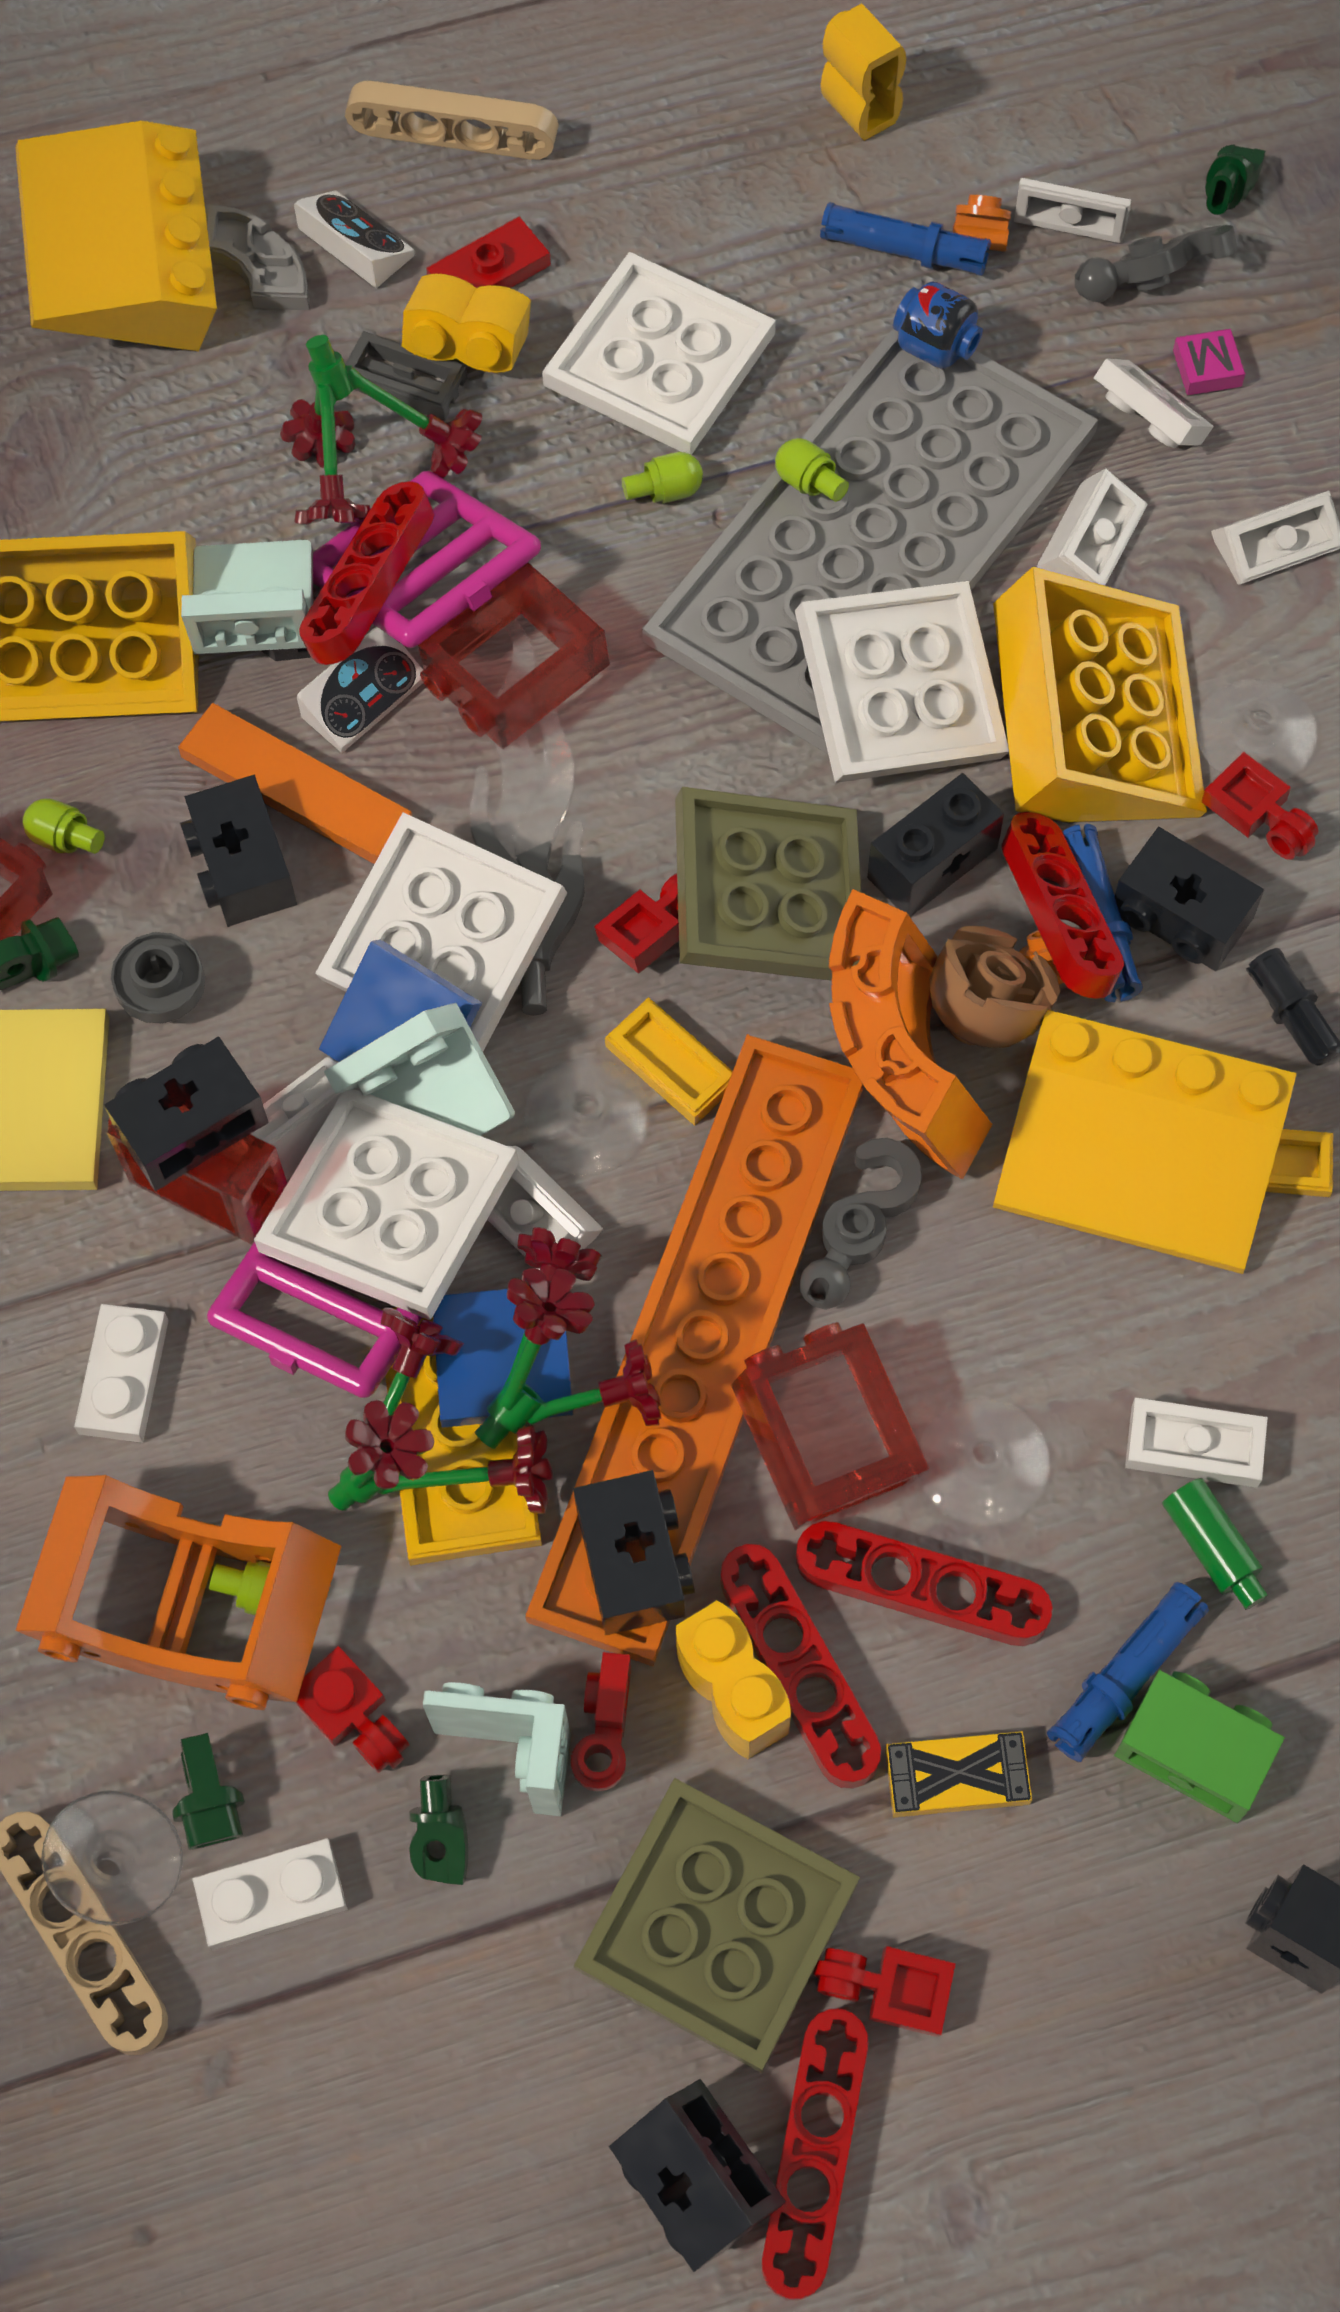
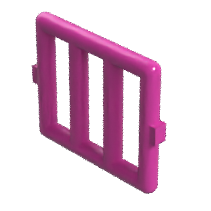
(471, 592)
(290, 1352)

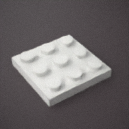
(659, 353)
(901, 681)
(450, 911)
(387, 1202)

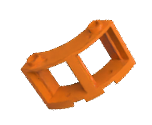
(885, 1031)
(284, 1618)

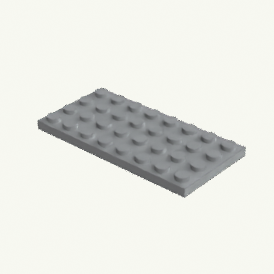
(936, 491)

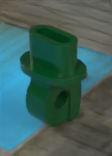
(1232, 177)
(35, 952)
(209, 1809)
(439, 1822)

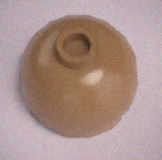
(989, 989)

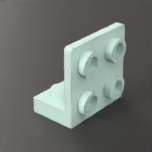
(249, 596)
(429, 1068)
(525, 1719)

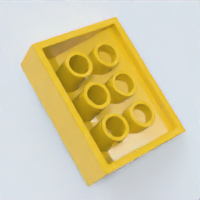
(117, 234)
(96, 626)
(1096, 702)
(1144, 1141)

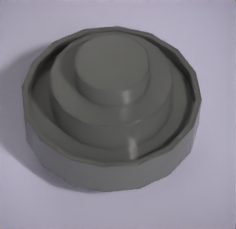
(158, 977)

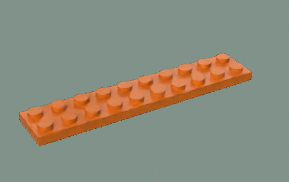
(709, 1312)

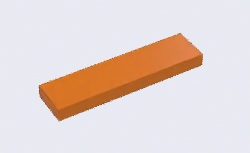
(293, 782)

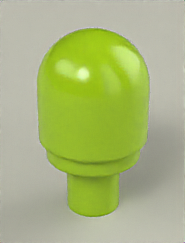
(809, 469)
(665, 478)
(60, 827)
(244, 1584)

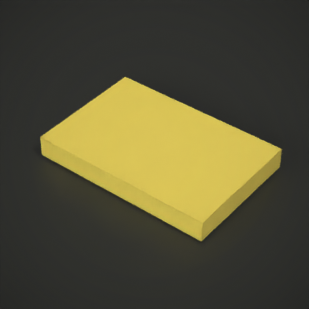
(51, 1098)

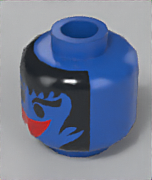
(937, 325)

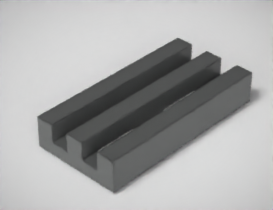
(400, 380)

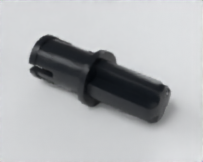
(1294, 1006)

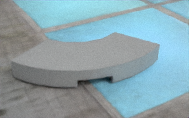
(259, 256)

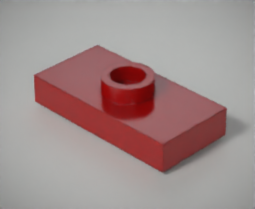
(497, 258)

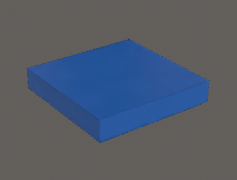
(386, 994)
(483, 1364)

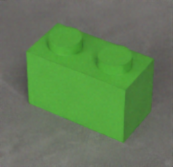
(1200, 1744)

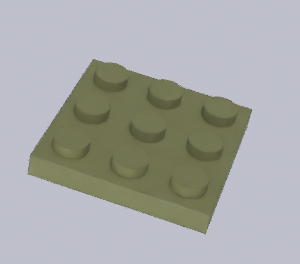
(762, 881)
(717, 1924)

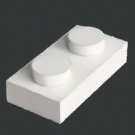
(1137, 392)
(121, 1373)
(1196, 1442)
(269, 1894)

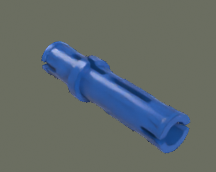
(907, 239)
(1093, 867)
(1115, 1686)

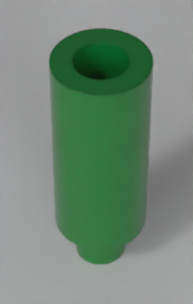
(1216, 1542)

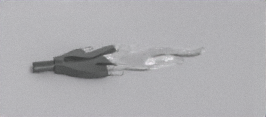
(530, 818)

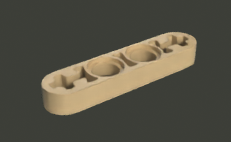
(374, 113)
(71, 1937)

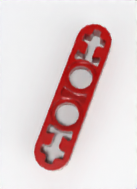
(339, 624)
(1071, 902)
(926, 1572)
(806, 1661)
(822, 2154)

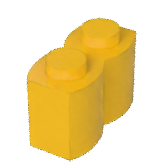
(862, 71)
(468, 323)
(721, 1667)

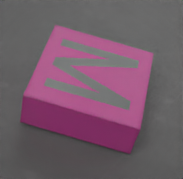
(1208, 362)

